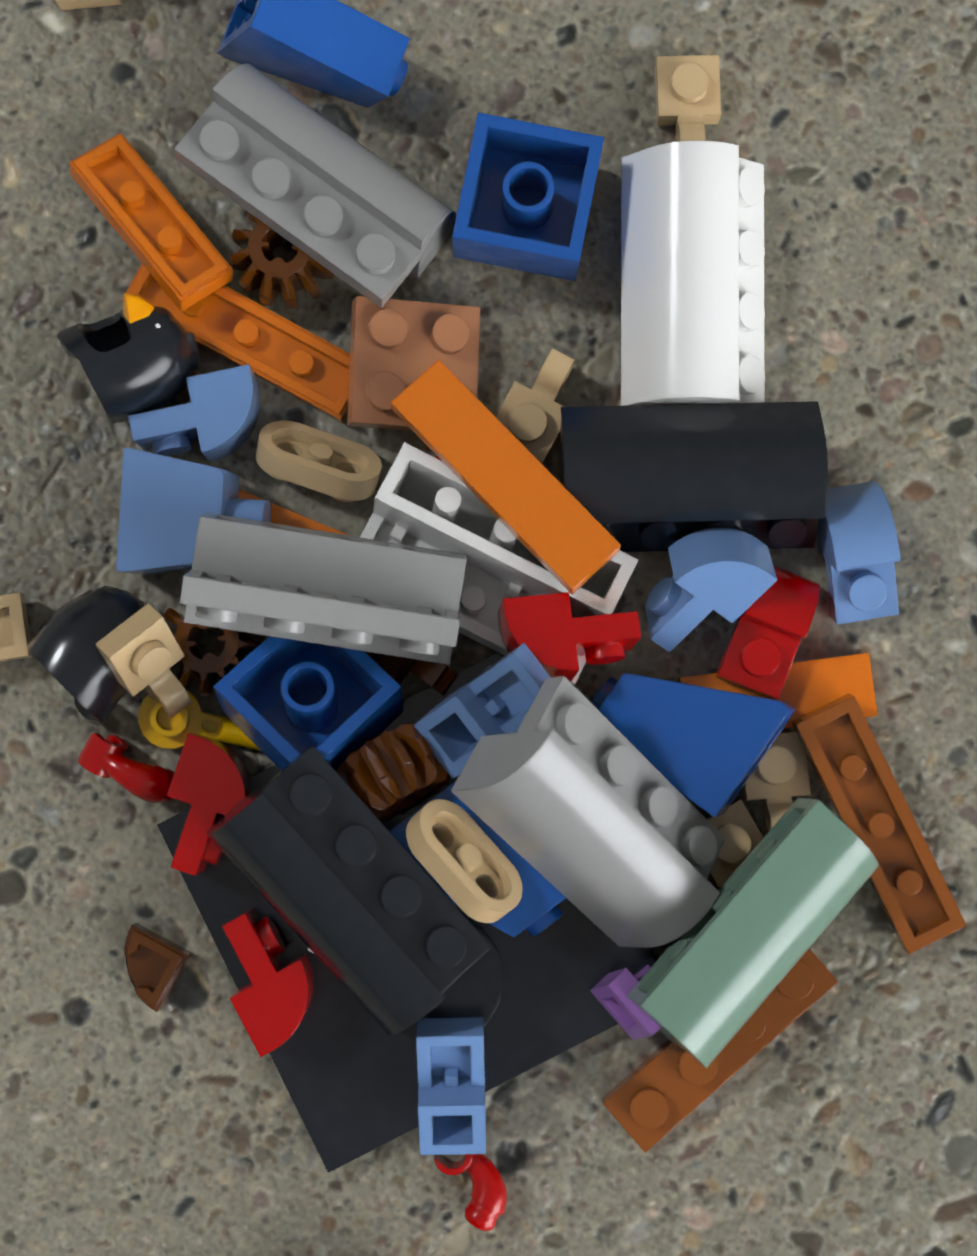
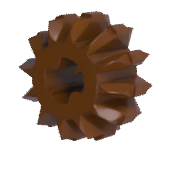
(273, 273)
(210, 664)
(394, 772)

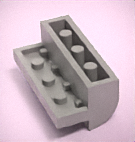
(315, 184)
(324, 588)
(595, 819)

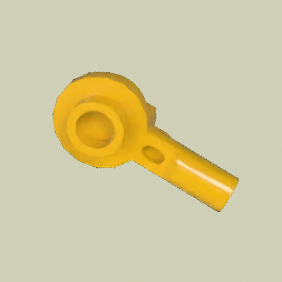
(172, 732)

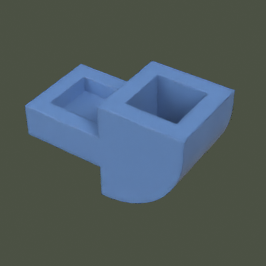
(219, 416)
(859, 553)
(711, 572)
(483, 706)
(451, 1086)

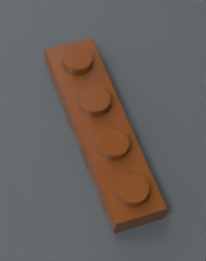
(877, 812)
(675, 1084)

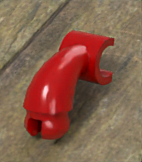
(106, 760)
(487, 1192)

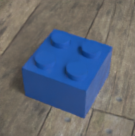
(526, 196)
(308, 695)

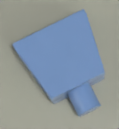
(163, 509)

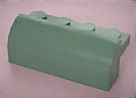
(755, 930)

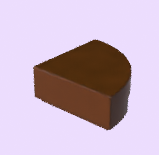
(153, 964)

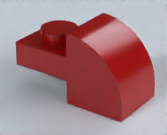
(770, 635)
(558, 639)
(214, 783)
(278, 993)

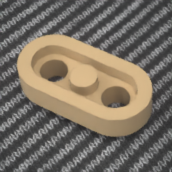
(318, 460)
(464, 861)

